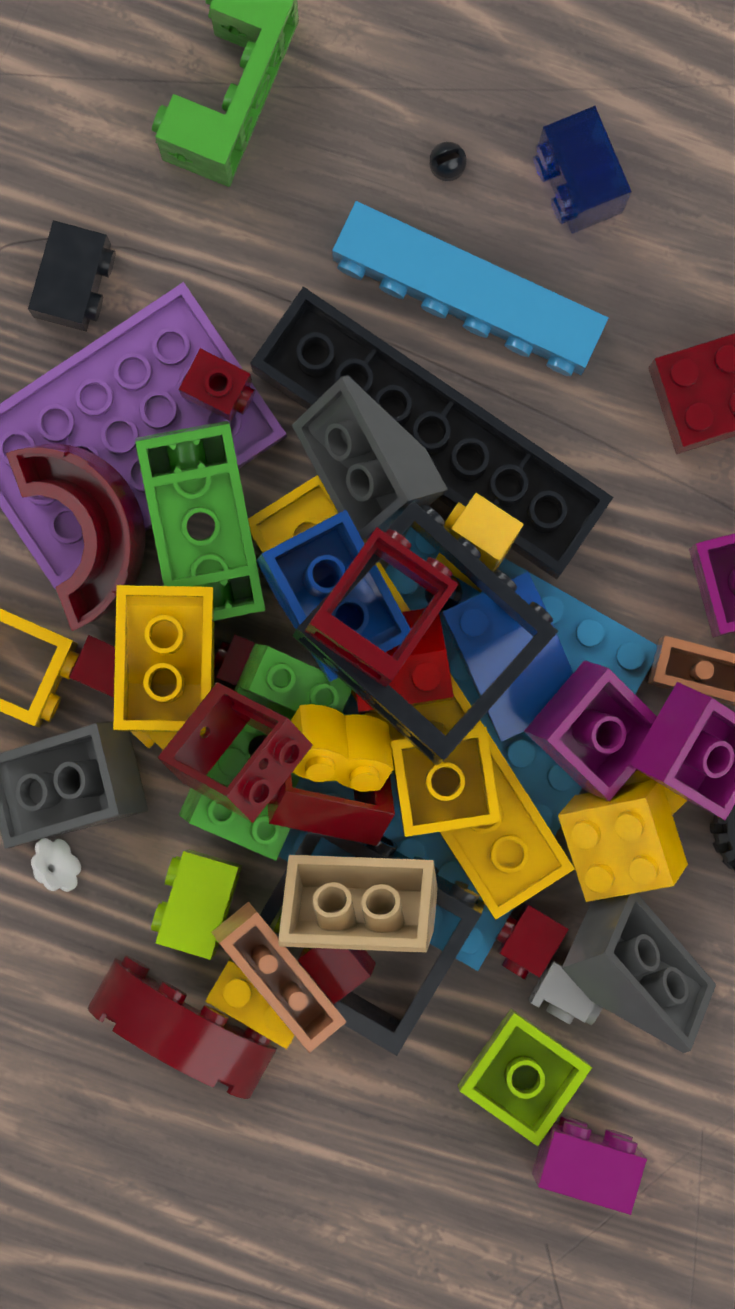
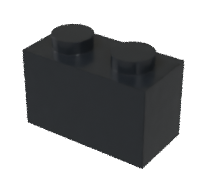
(71, 276)

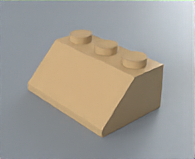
(358, 903)

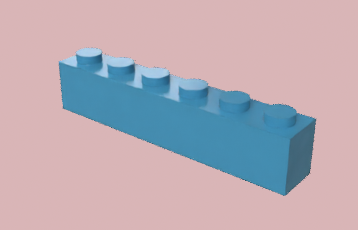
(468, 289)

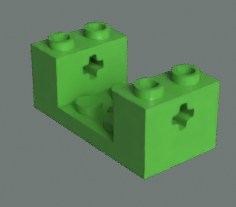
(213, 141)
(193, 474)
(282, 686)

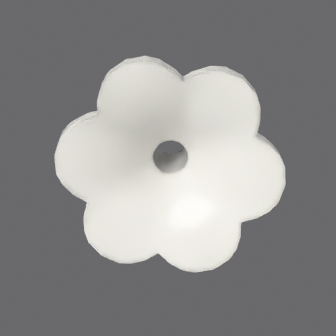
(55, 865)

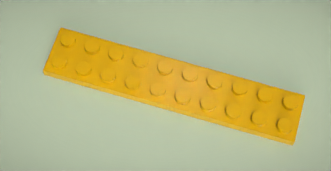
(501, 859)

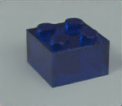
(581, 170)

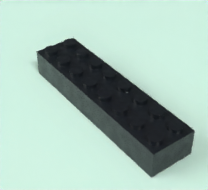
(466, 443)

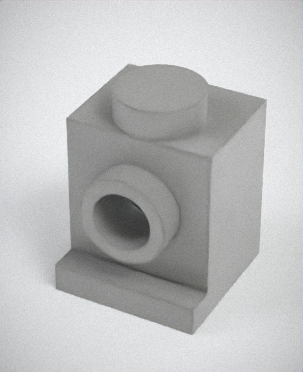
(564, 996)

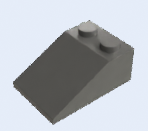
(366, 458)
(68, 784)
(639, 970)

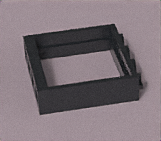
(495, 585)
(359, 1013)

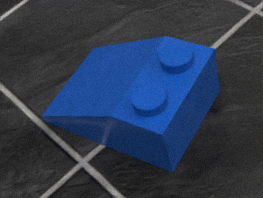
(312, 564)
(489, 641)

